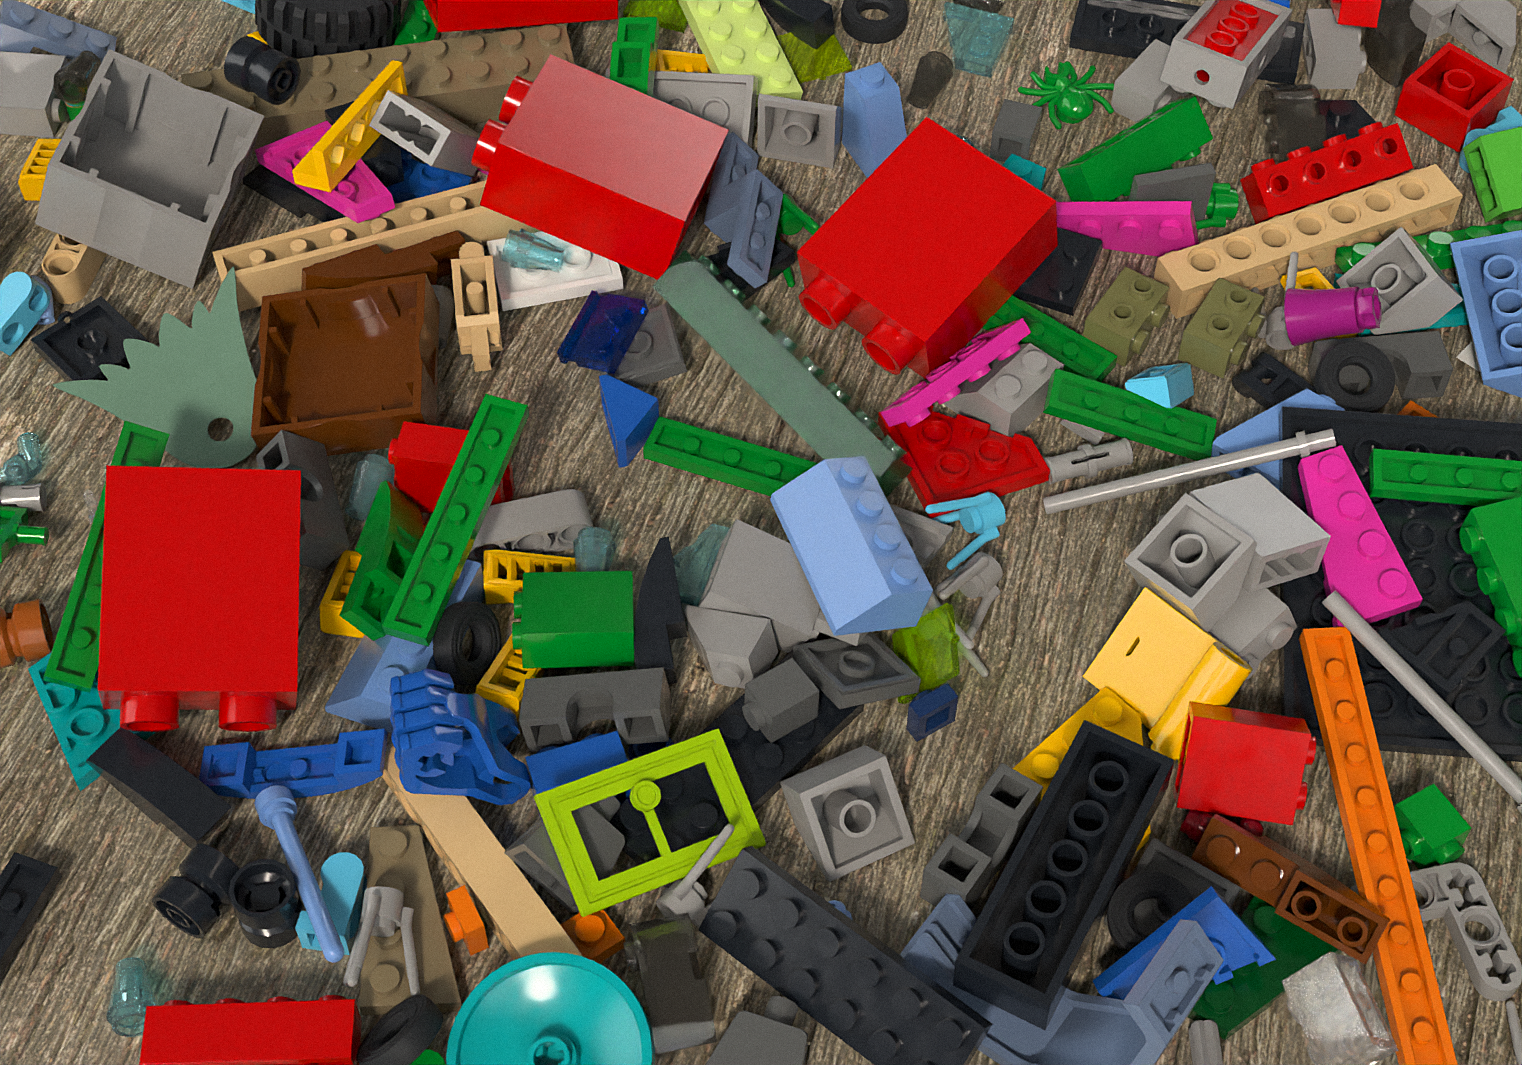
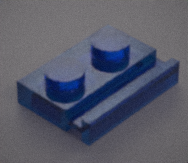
(603, 331)

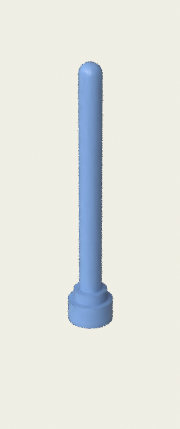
(277, 811)

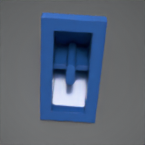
(628, 416)

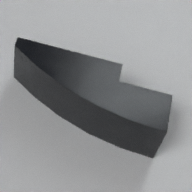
(804, 18)
(659, 613)
(160, 787)

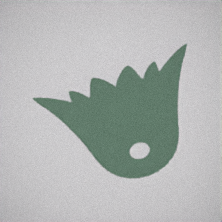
(185, 383)

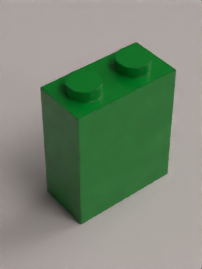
(575, 619)

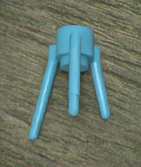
(977, 514)

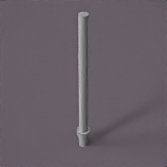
(1300, 445)
(1426, 696)

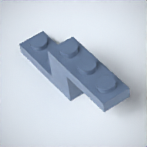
(31, 27)
(744, 210)

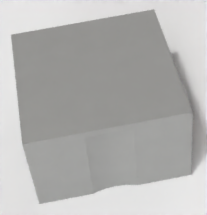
(148, 169)

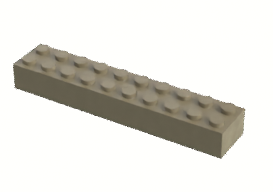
(455, 74)

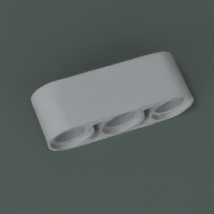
(533, 524)

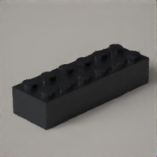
(1063, 875)

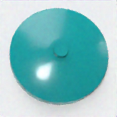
(551, 1013)

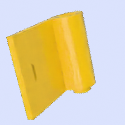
(1160, 664)

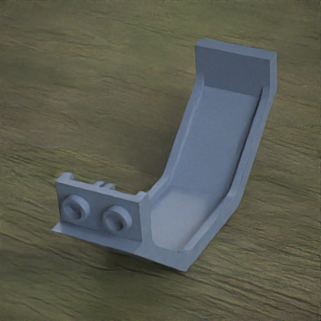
(1083, 1026)

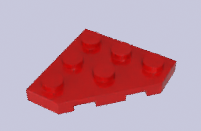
(964, 459)

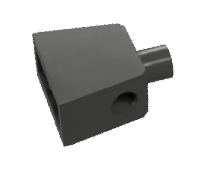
(538, 858)
(763, 1038)

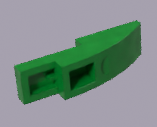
(635, 53)
(386, 551)

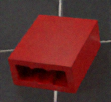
(424, 460)
(1243, 763)

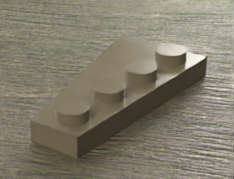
(400, 862)

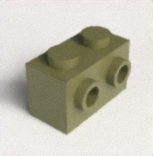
(1127, 315)
(1221, 328)

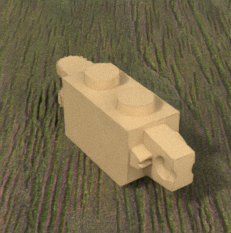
(476, 305)

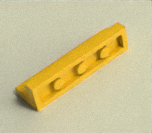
(350, 135)

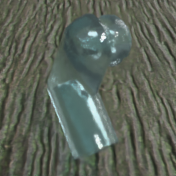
(25, 464)

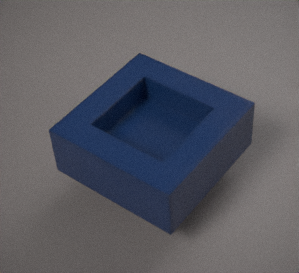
(931, 711)

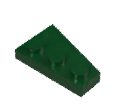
(1255, 986)

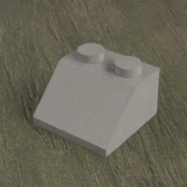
(799, 130)
(1407, 281)
(1010, 392)
(1193, 561)
(848, 811)

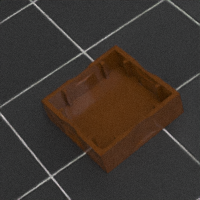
(348, 363)

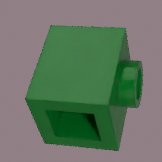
(1431, 828)

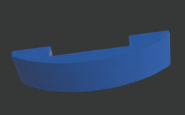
(306, 771)

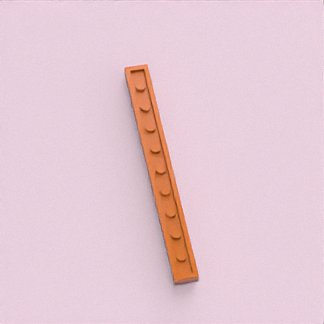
(1376, 848)

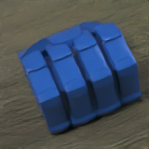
(453, 740)

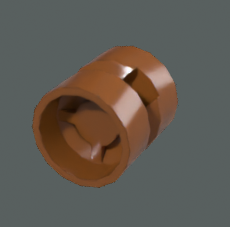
(25, 633)

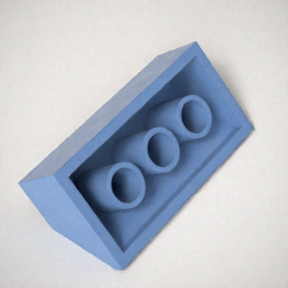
(1492, 297)
(852, 548)
(365, 684)

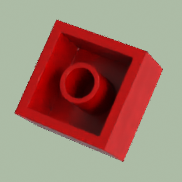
(1453, 96)

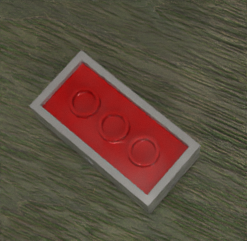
(1225, 48)

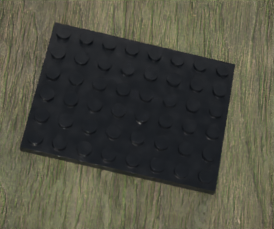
(1442, 571)

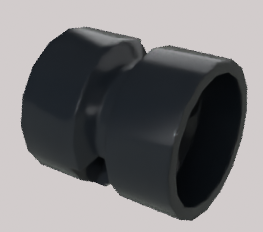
(262, 70)
(194, 897)
(266, 902)

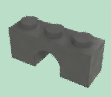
(1417, 359)
(321, 520)
(561, 706)
(996, 825)

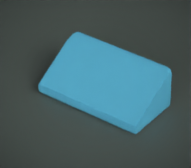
(1163, 384)

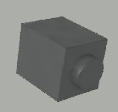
(1015, 130)
(780, 700)

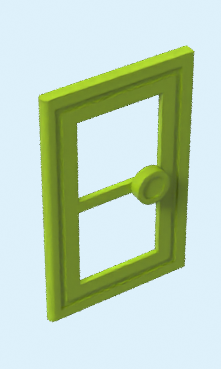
(637, 775)

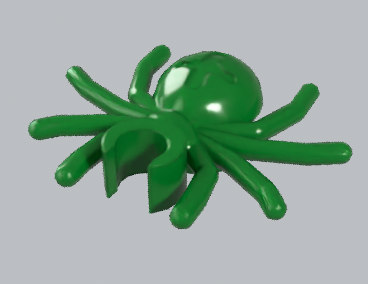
(1070, 96)

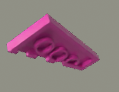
(356, 196)
(1132, 225)
(965, 364)
(1360, 553)

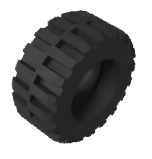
(327, 26)

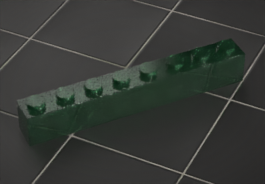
(775, 372)

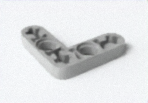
(1447, 902)

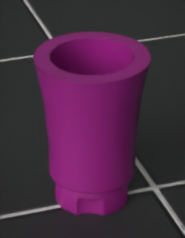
(1330, 312)

